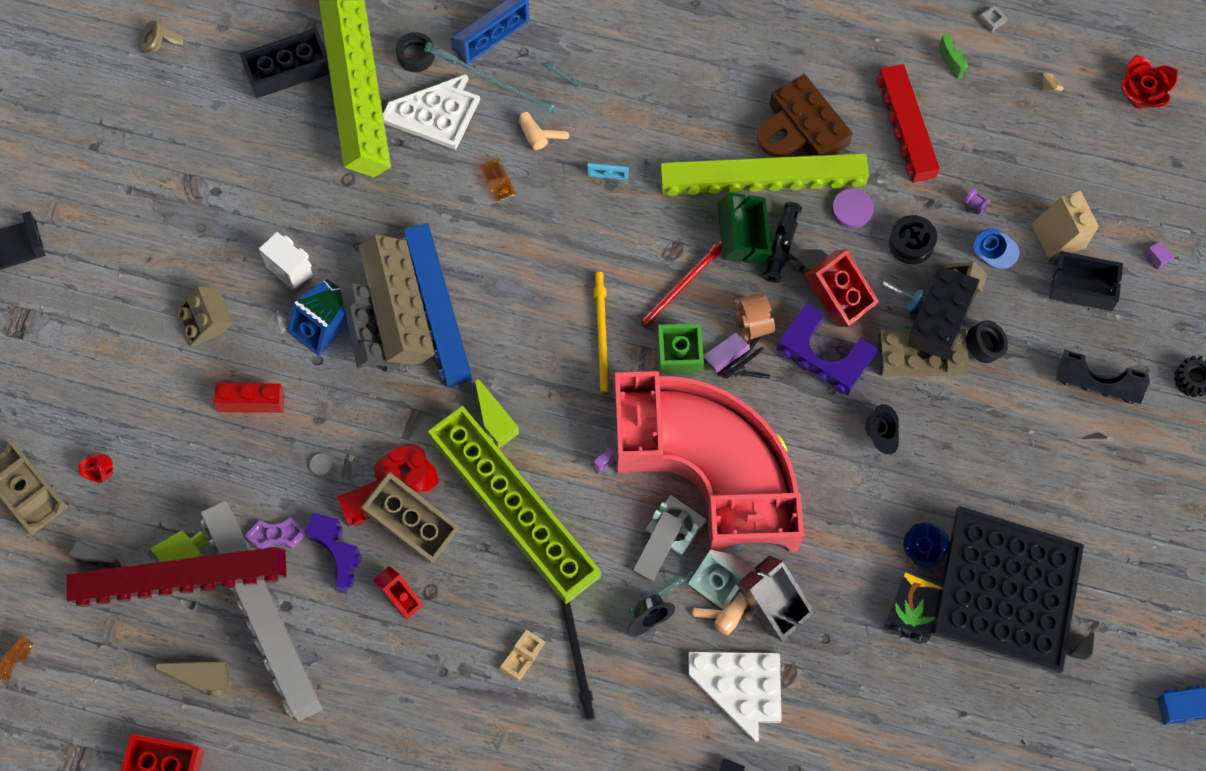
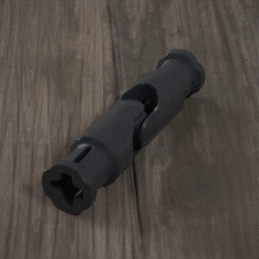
(782, 242)

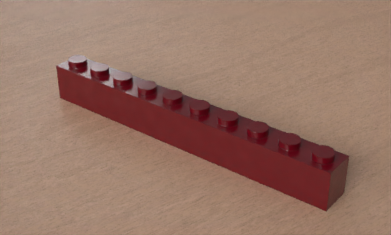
(176, 575)

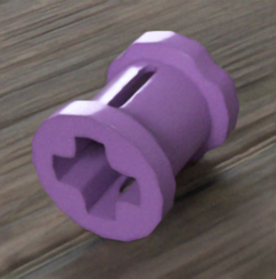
(977, 201)

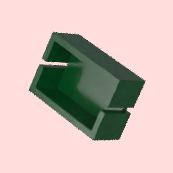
(744, 228)

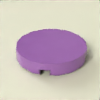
(853, 208)

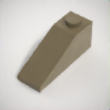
(205, 677)

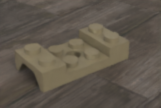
(903, 360)
(37, 501)

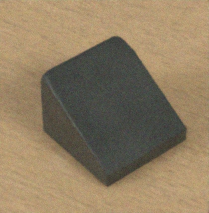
(1085, 648)

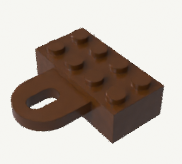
(805, 120)

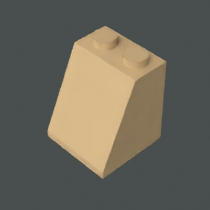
(1065, 226)

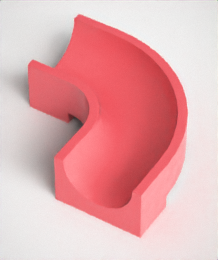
(718, 447)

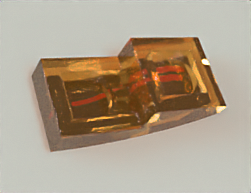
(497, 180)
(16, 654)

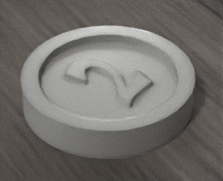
(320, 464)

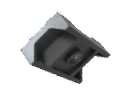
(360, 314)

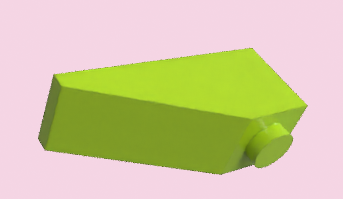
(496, 421)

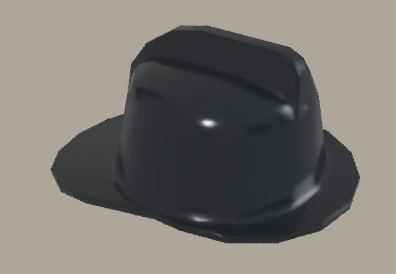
(883, 429)
(649, 613)

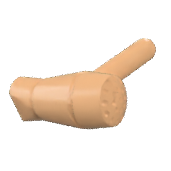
(535, 135)
(725, 619)

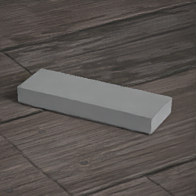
(658, 546)

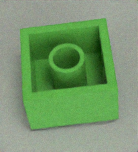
(680, 348)

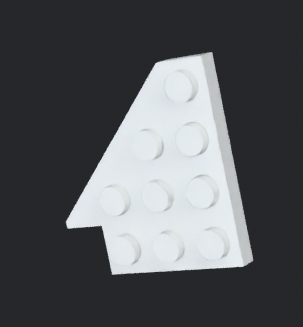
(435, 113)
(741, 685)

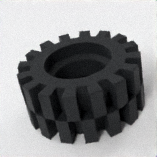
(1184, 380)

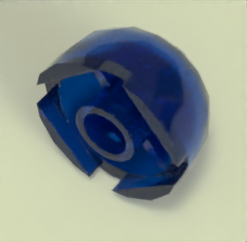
(926, 544)

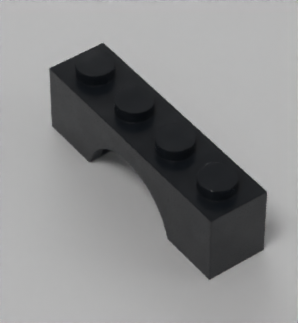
(1128, 385)

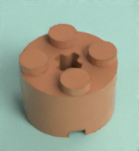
(754, 316)

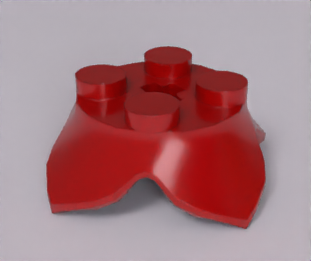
(1148, 85)
(422, 473)

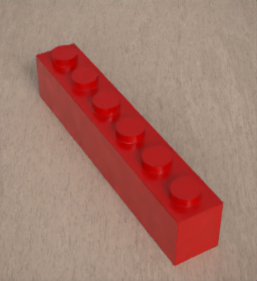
(908, 123)

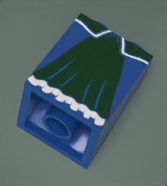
(318, 317)

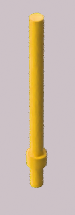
(599, 295)

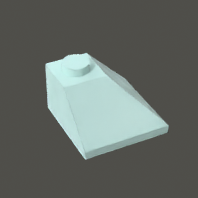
(719, 577)

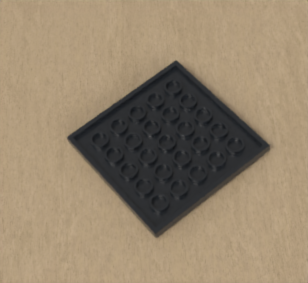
(1008, 589)

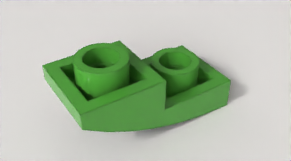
(952, 58)

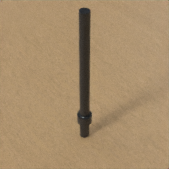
(585, 694)

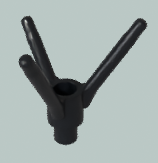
(738, 367)

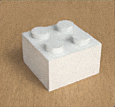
(286, 261)

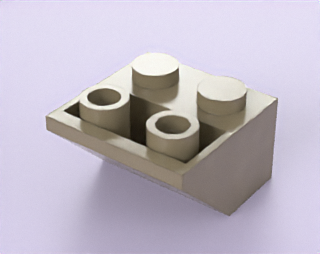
(204, 315)

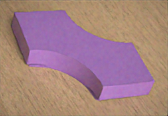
(285, 533)

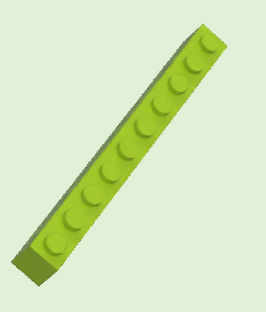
(764, 174)

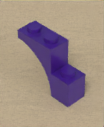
(326, 531)

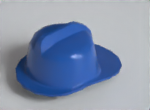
(996, 248)

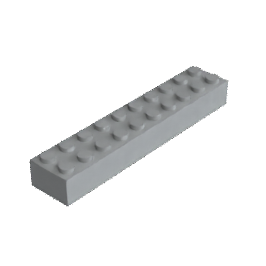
(264, 620)

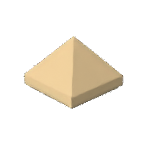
(1050, 83)

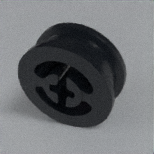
(908, 248)

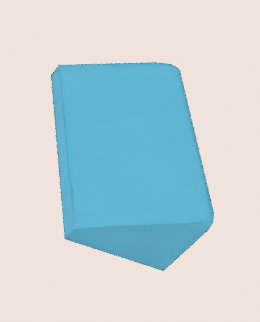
(607, 171)

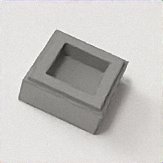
(993, 18)

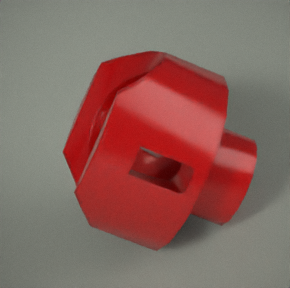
(98, 469)

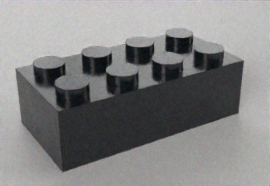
(285, 63)
(943, 312)

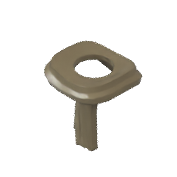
(160, 31)

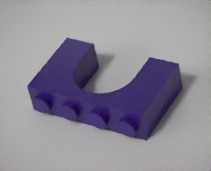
(840, 374)

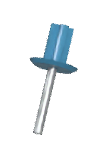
(915, 300)

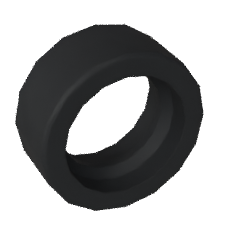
(407, 40)
(996, 335)

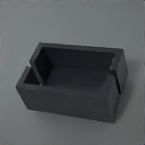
(1086, 281)
(774, 596)

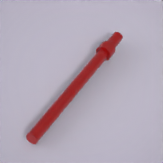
(712, 253)

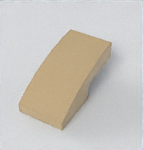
(522, 656)

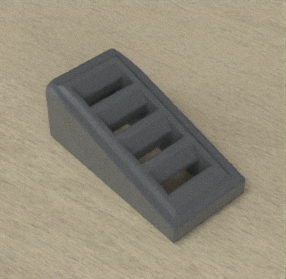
(87, 554)

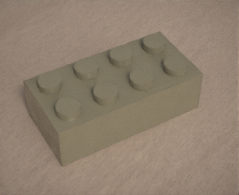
(409, 518)

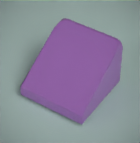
(1158, 255)

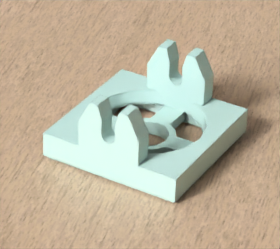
(697, 523)

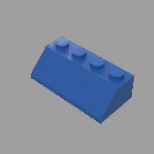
(490, 29)

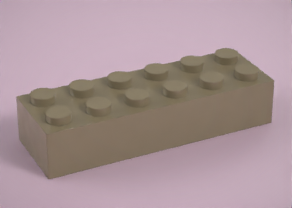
(396, 300)

